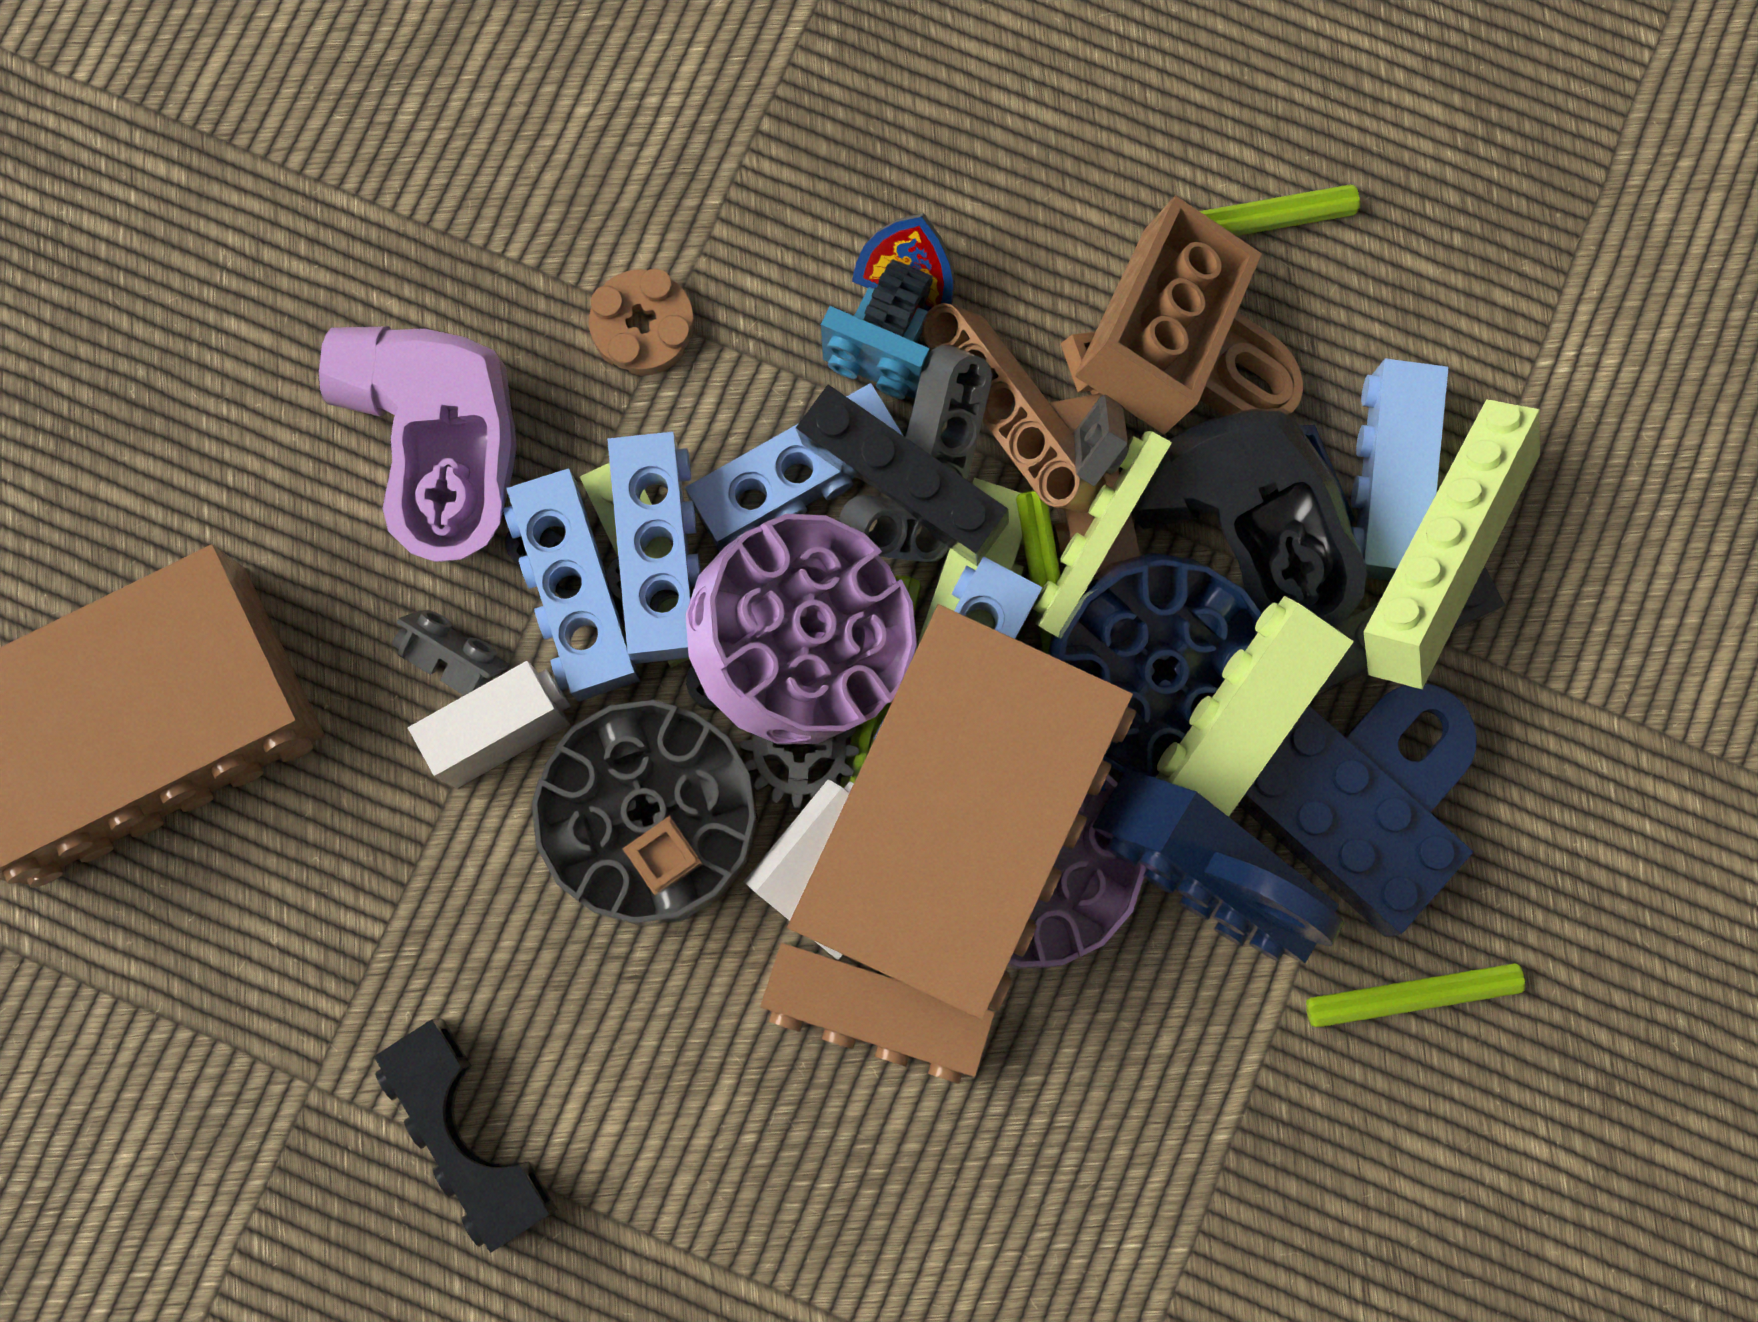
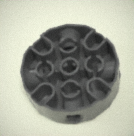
(597, 788)

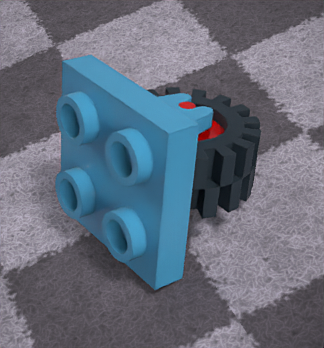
(883, 333)

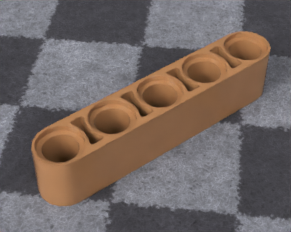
(1032, 414)

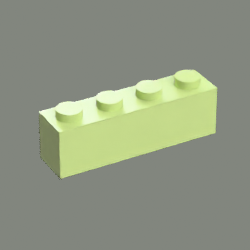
(1255, 704)

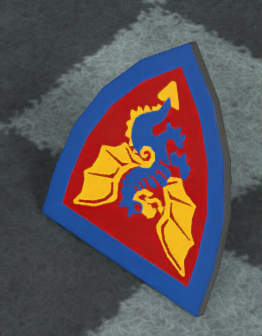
(913, 243)

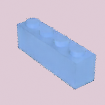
(1399, 459)

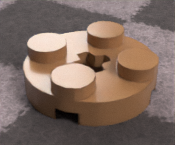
(653, 294)

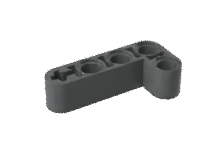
(944, 377)

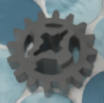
(797, 786)

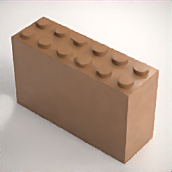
(140, 713)
(963, 813)

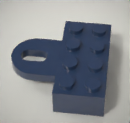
(1364, 810)
(1216, 868)

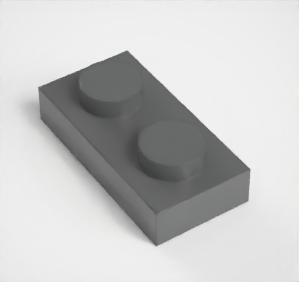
(1100, 441)

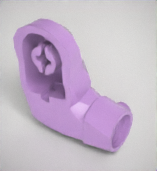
(448, 430)

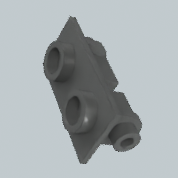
(429, 639)

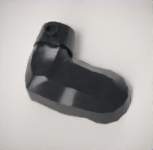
(1272, 504)

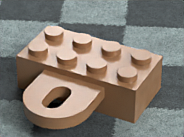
(1179, 329)

